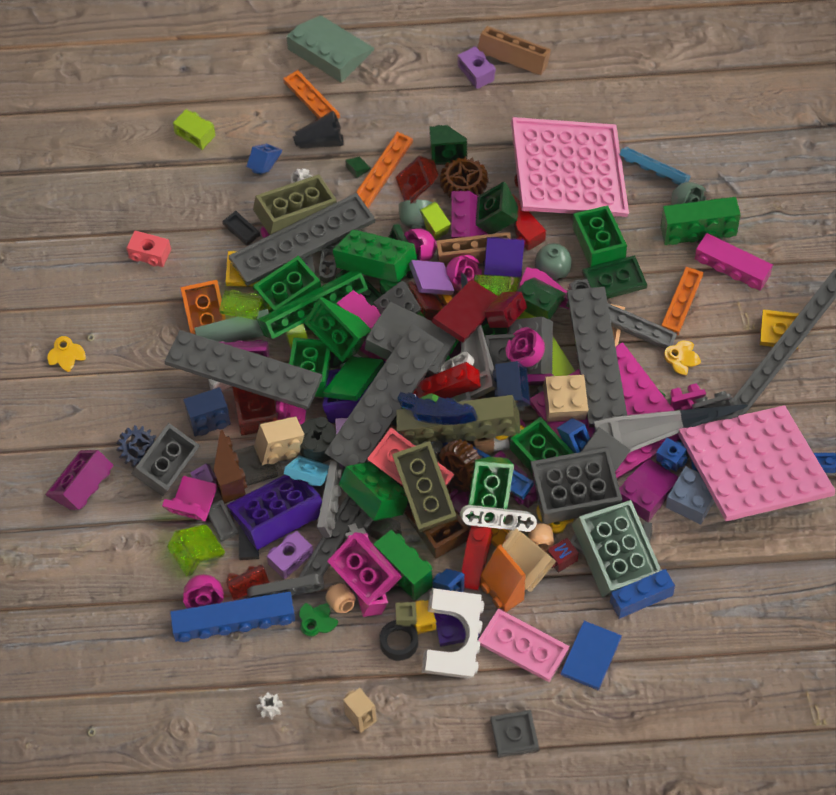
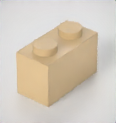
(359, 709)

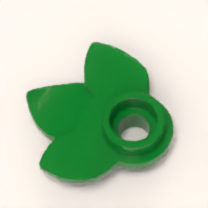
(317, 617)

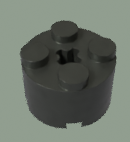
(317, 438)

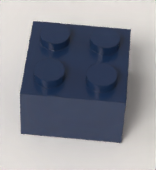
(512, 380)
(207, 412)

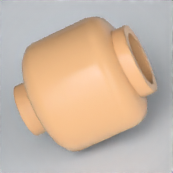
(542, 536)
(340, 598)

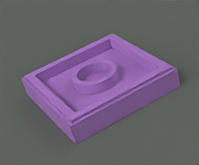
(431, 277)

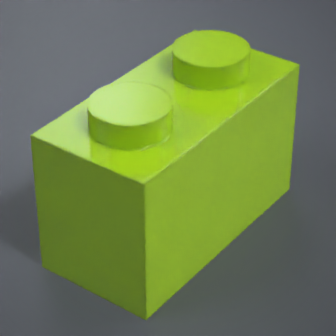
(194, 129)

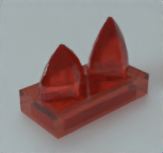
(239, 584)

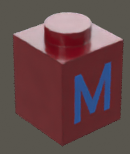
(564, 554)

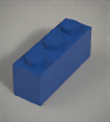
(642, 593)

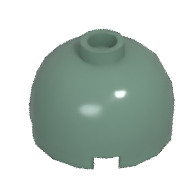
(687, 193)
(410, 213)
(554, 261)

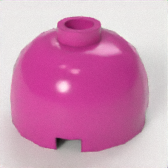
(424, 243)
(462, 264)
(525, 347)
(202, 591)

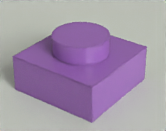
(204, 473)

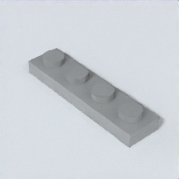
(330, 500)

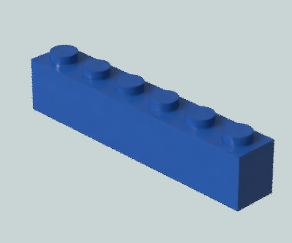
(232, 616)

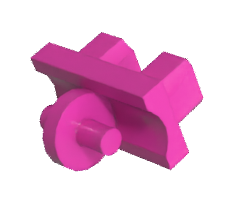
(685, 401)

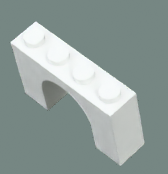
(467, 609)

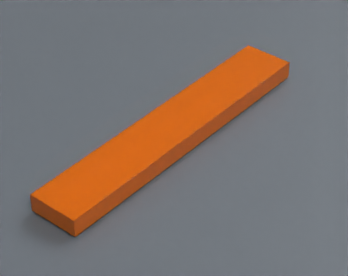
(383, 168)

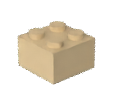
(565, 398)
(279, 440)

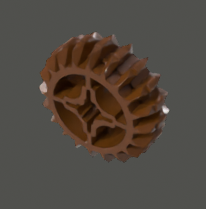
(474, 174)
(459, 459)

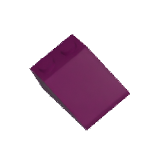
(648, 488)

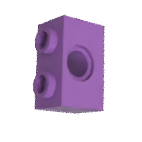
(476, 67)
(284, 564)

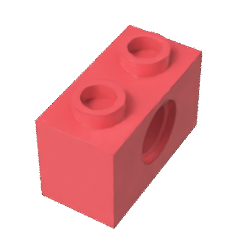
(158, 248)

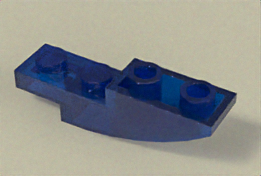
(442, 412)

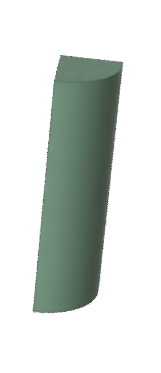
(232, 329)

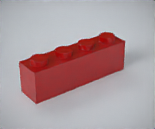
(450, 382)

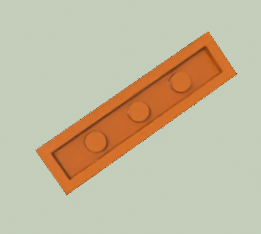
(309, 94)
(682, 300)

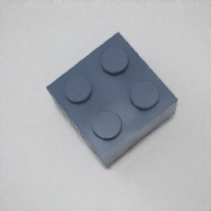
(690, 496)

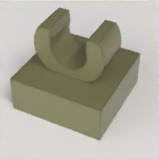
(405, 613)

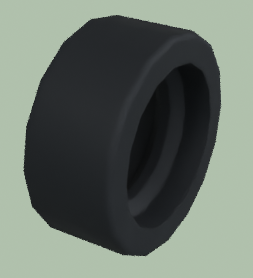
(398, 655)

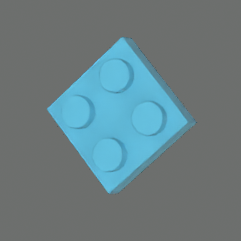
(307, 470)

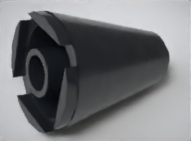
(320, 133)

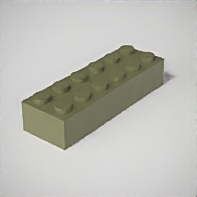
(495, 418)

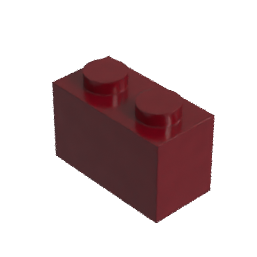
(505, 309)

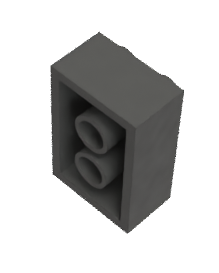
(545, 330)
(165, 459)

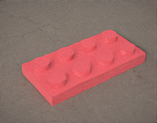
(393, 443)

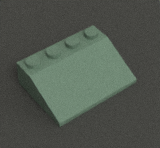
(328, 47)
(615, 547)

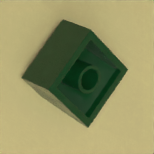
(446, 144)
(496, 209)
(541, 298)

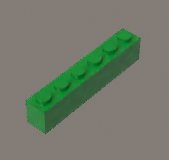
(296, 312)

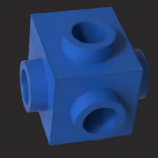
(672, 455)

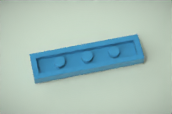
(649, 163)

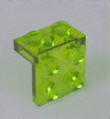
(241, 304)
(194, 546)

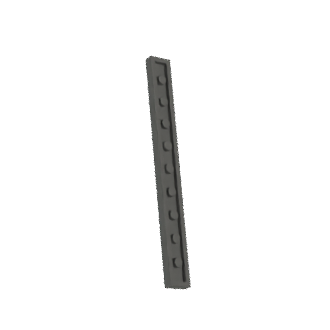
(787, 344)

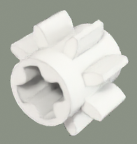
(300, 174)
(269, 711)

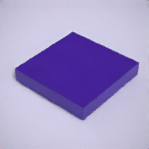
(503, 257)

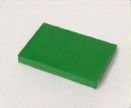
(353, 378)

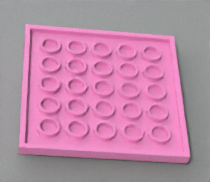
(568, 166)
(756, 463)

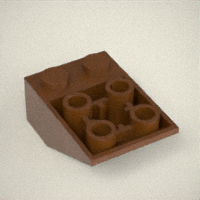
(227, 471)
(442, 537)

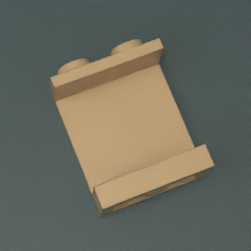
(528, 556)

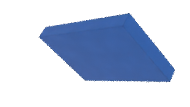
(591, 655)

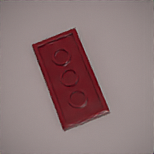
(465, 311)

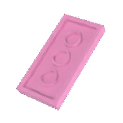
(523, 645)

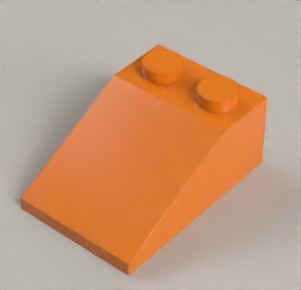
(202, 304)
(503, 580)

